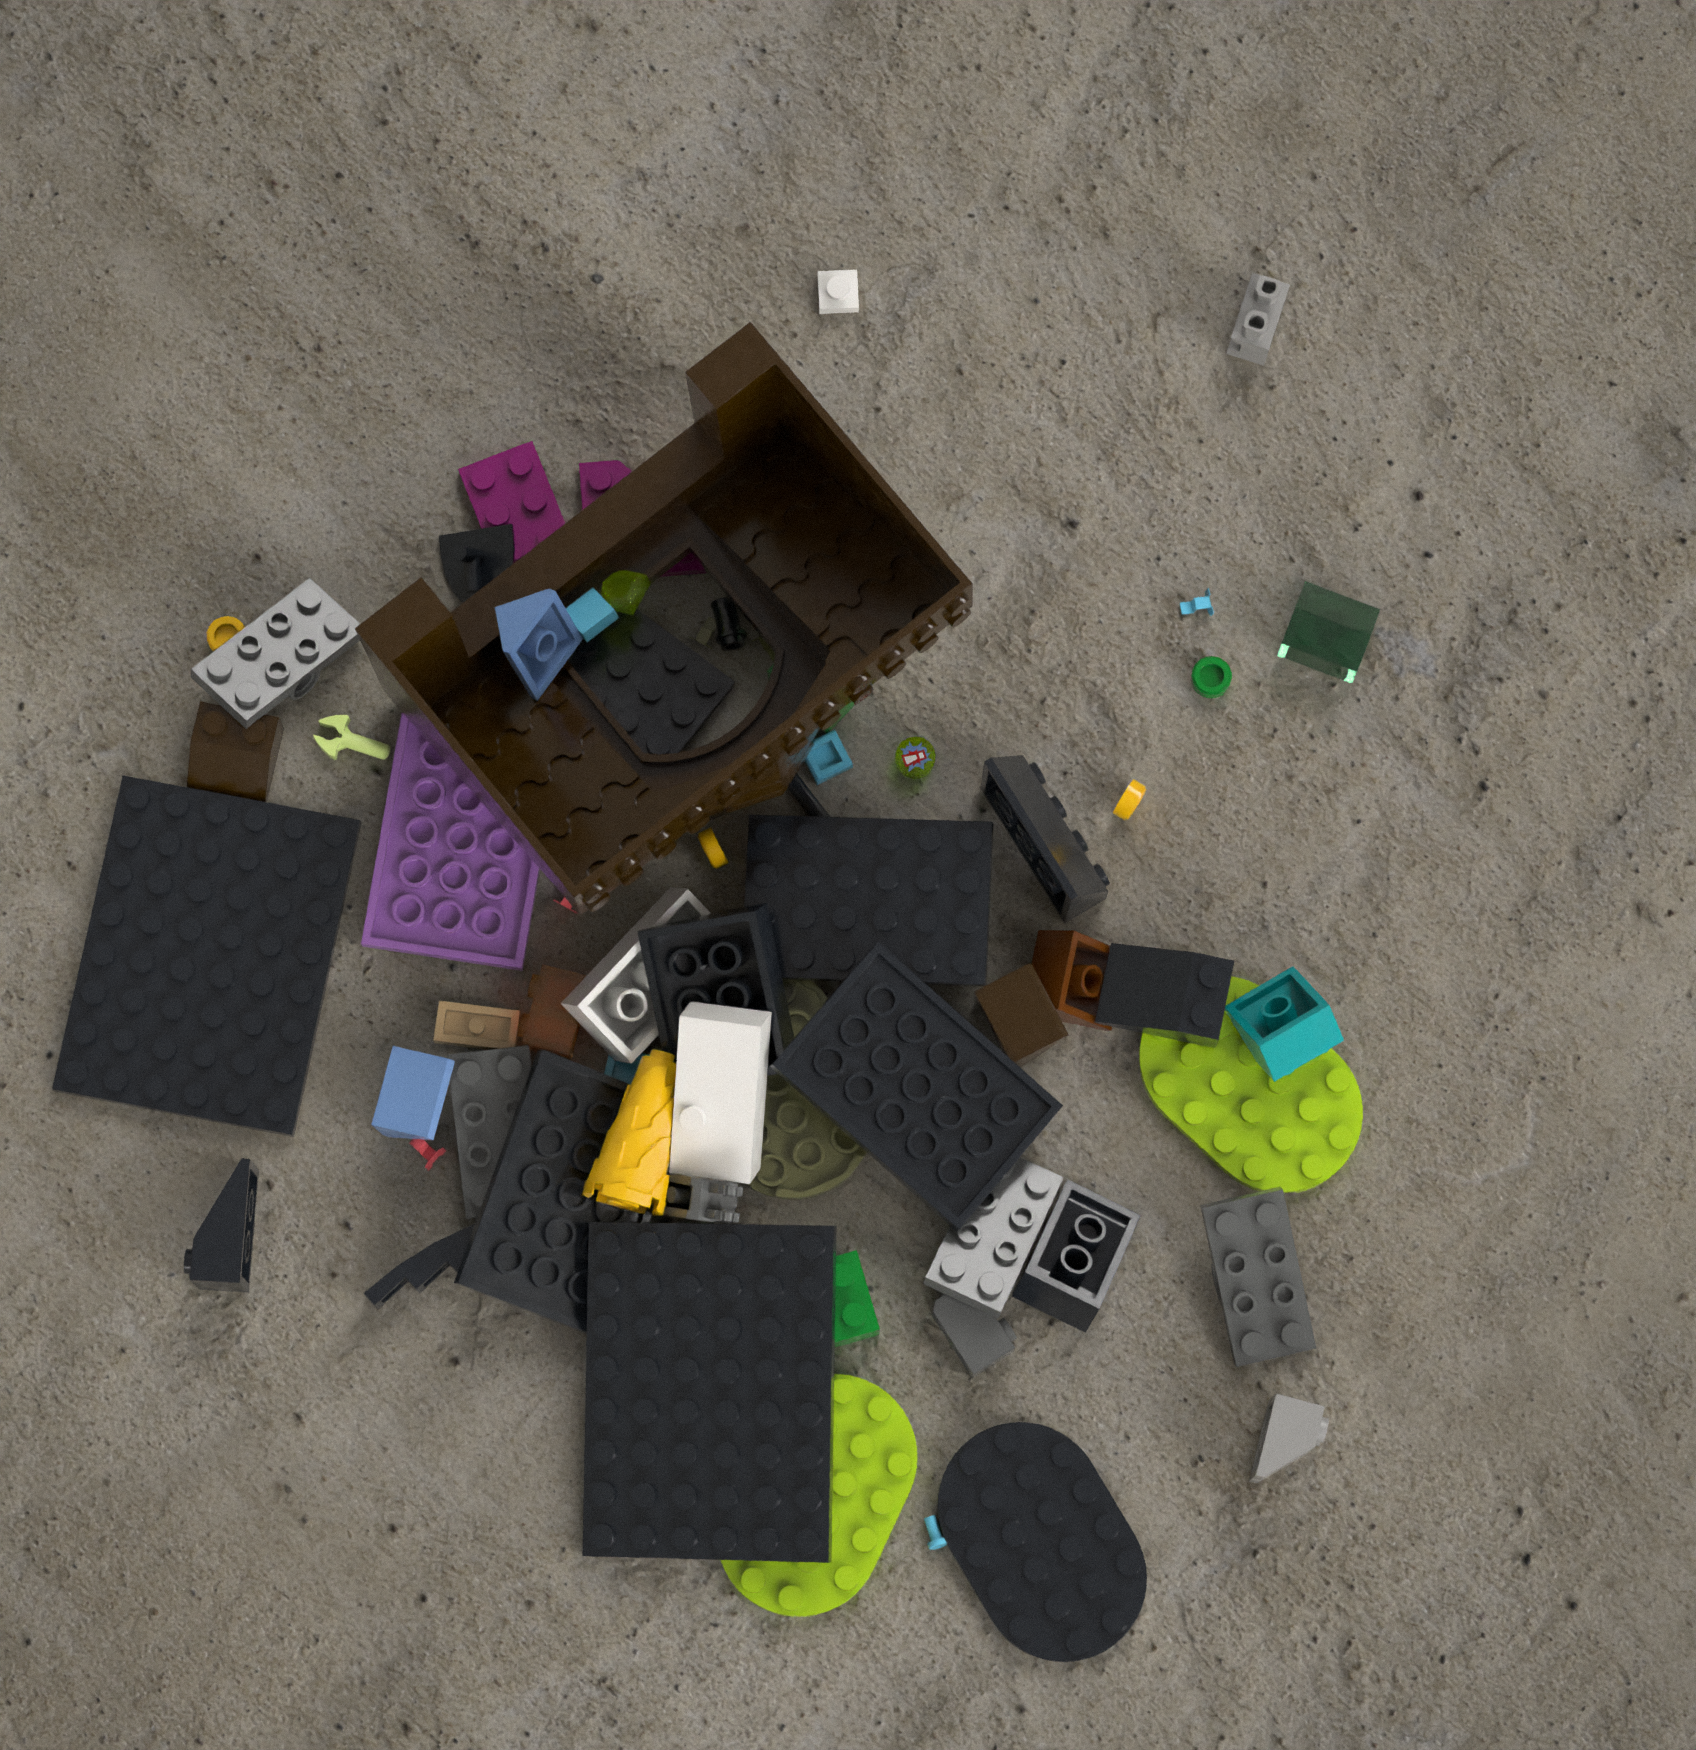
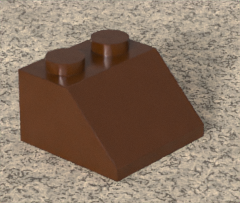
(1072, 974)

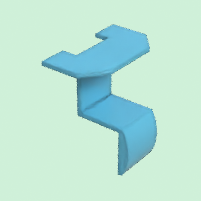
(1197, 603)

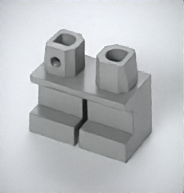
(1258, 319)

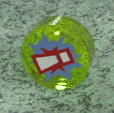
(915, 757)

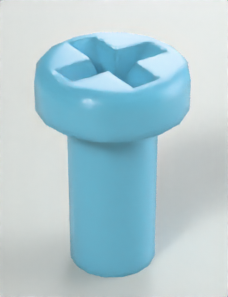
(934, 1532)

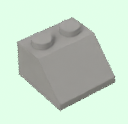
(1287, 1434)

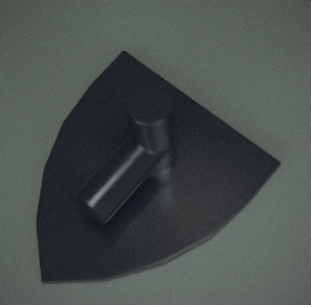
(476, 557)

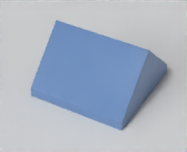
(537, 638)
(412, 1094)

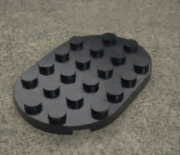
(1042, 1542)

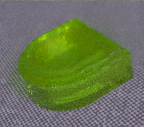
(625, 590)

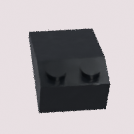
(1165, 993)
(225, 1239)
(1076, 1256)

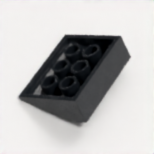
(1043, 836)
(716, 961)

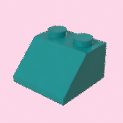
(1284, 1023)

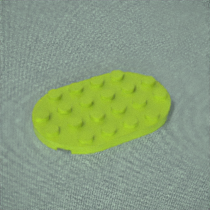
(1246, 1123)
(870, 1486)

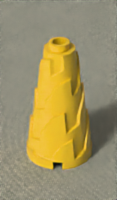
(638, 1144)

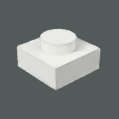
(838, 291)

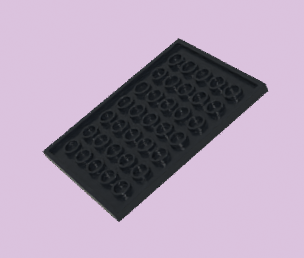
(207, 956)
(709, 1391)

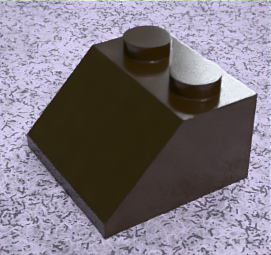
(232, 758)

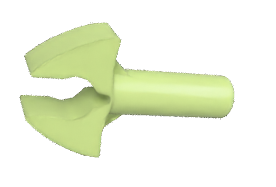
(348, 739)

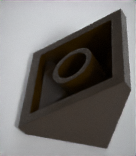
(1021, 1015)

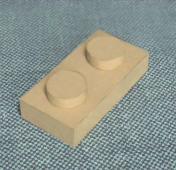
(476, 1026)

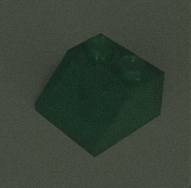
(1328, 632)

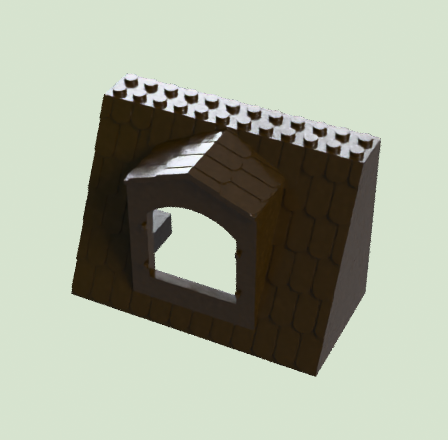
(792, 536)

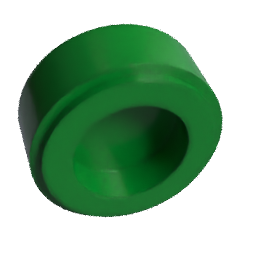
(1211, 677)

